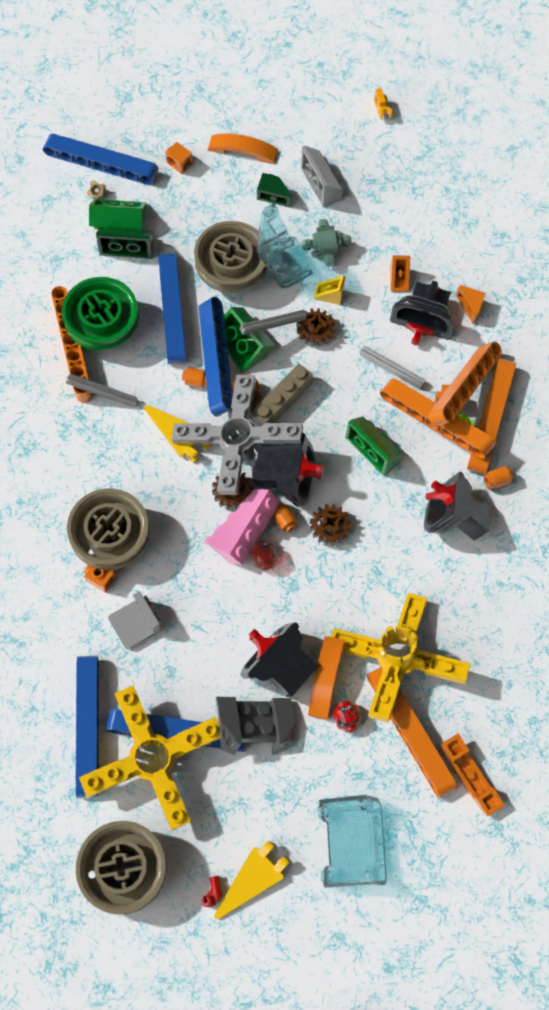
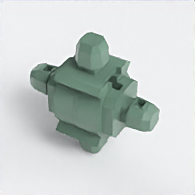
(326, 242)

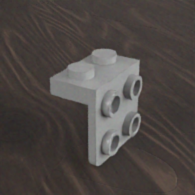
(135, 621)

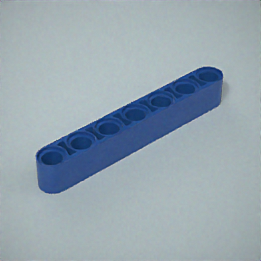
(100, 159)
(171, 308)
(216, 356)
(86, 719)
(160, 725)

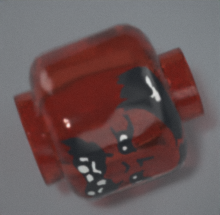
(263, 555)

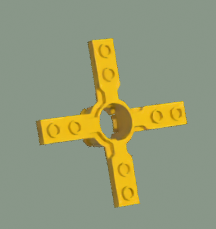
(393, 668)
(143, 735)

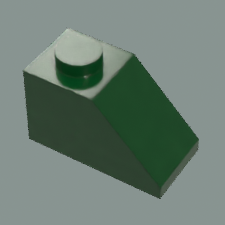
(273, 190)

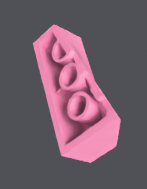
(243, 527)

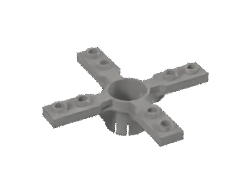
(240, 421)

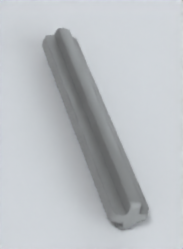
(273, 322)
(392, 367)
(101, 390)

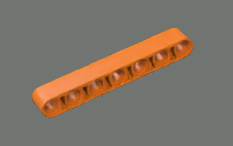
(71, 351)
(465, 384)
(419, 406)
(493, 409)
(418, 742)

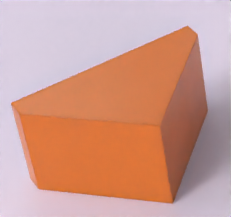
(400, 272)
(470, 301)

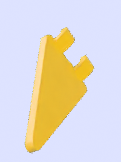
(165, 423)
(253, 878)

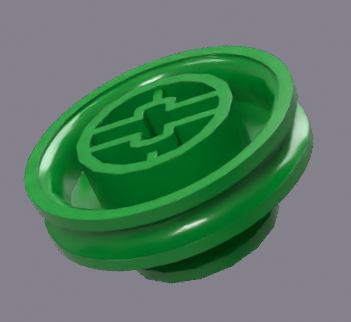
(111, 311)

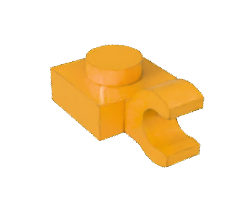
(380, 102)

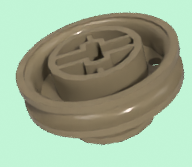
(227, 257)
(99, 526)
(112, 842)

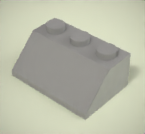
(320, 176)

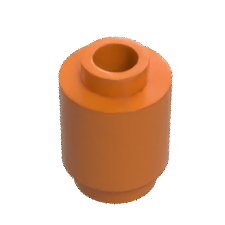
(194, 377)
(498, 477)
(285, 518)

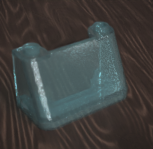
(280, 251)
(354, 842)

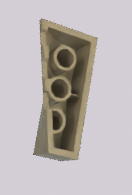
(275, 401)

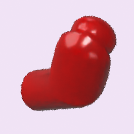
(214, 894)

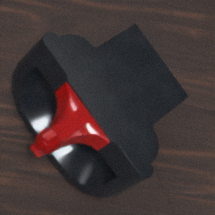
(425, 312)
(288, 469)
(454, 506)
(279, 660)

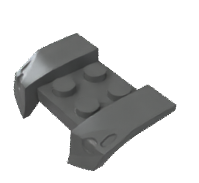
(255, 722)

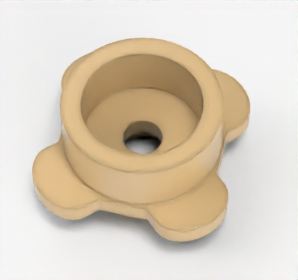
(94, 185)

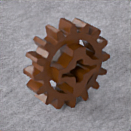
(324, 329)
(233, 500)
(330, 516)

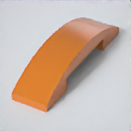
(243, 144)
(325, 677)
(471, 776)

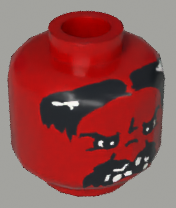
(347, 716)

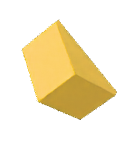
(330, 290)

